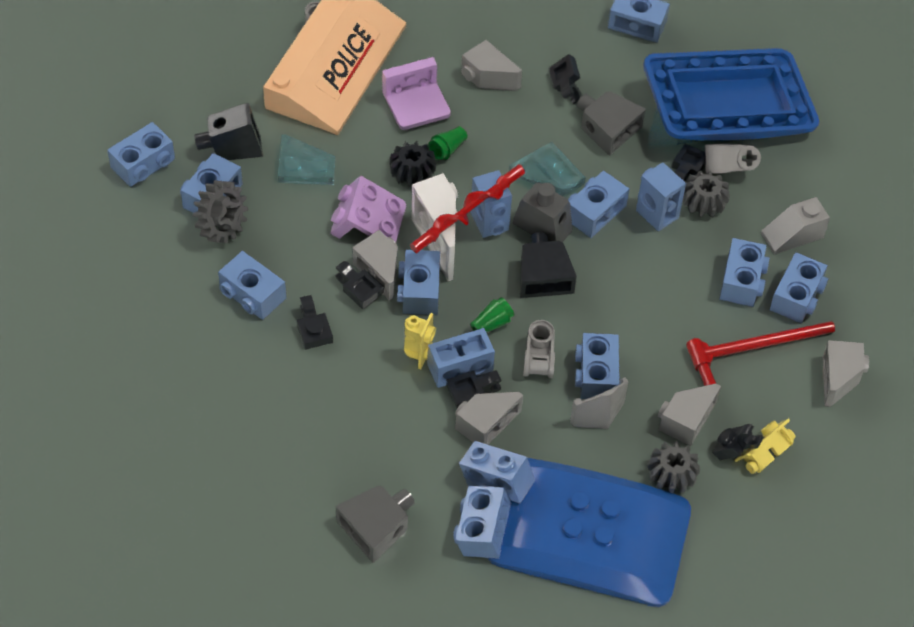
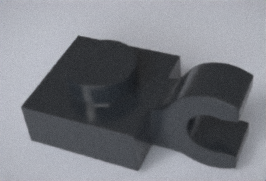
(564, 75)
(688, 162)
(359, 286)
(313, 328)
(466, 385)
(734, 441)

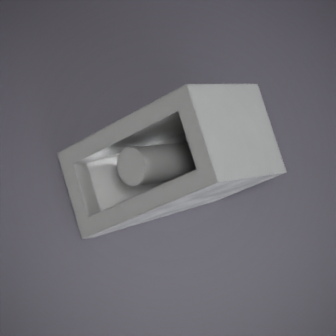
(490, 68)
(797, 226)
(379, 258)
(842, 369)
(688, 412)
(487, 415)

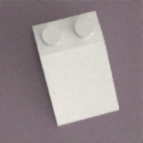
(429, 201)

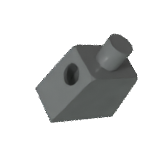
(610, 119)
(545, 212)
(375, 519)

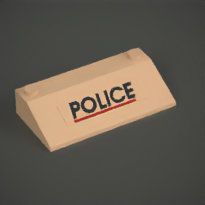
(332, 62)

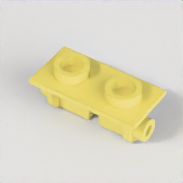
(418, 336)
(776, 439)

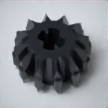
(412, 163)

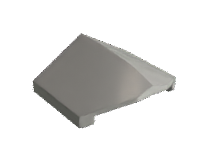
(600, 409)

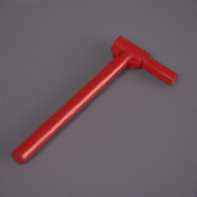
(703, 355)

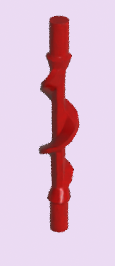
(471, 201)

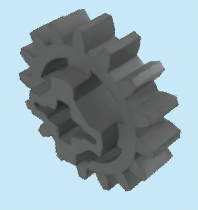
(220, 211)

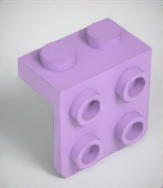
(414, 94)
(368, 210)

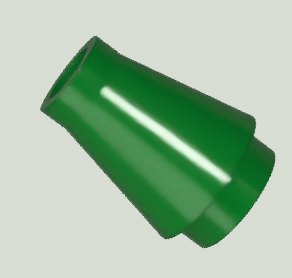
(447, 143)
(493, 316)

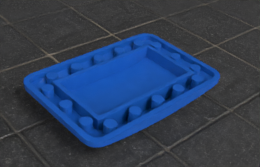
(730, 94)
(597, 533)

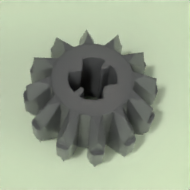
(706, 194)
(673, 467)

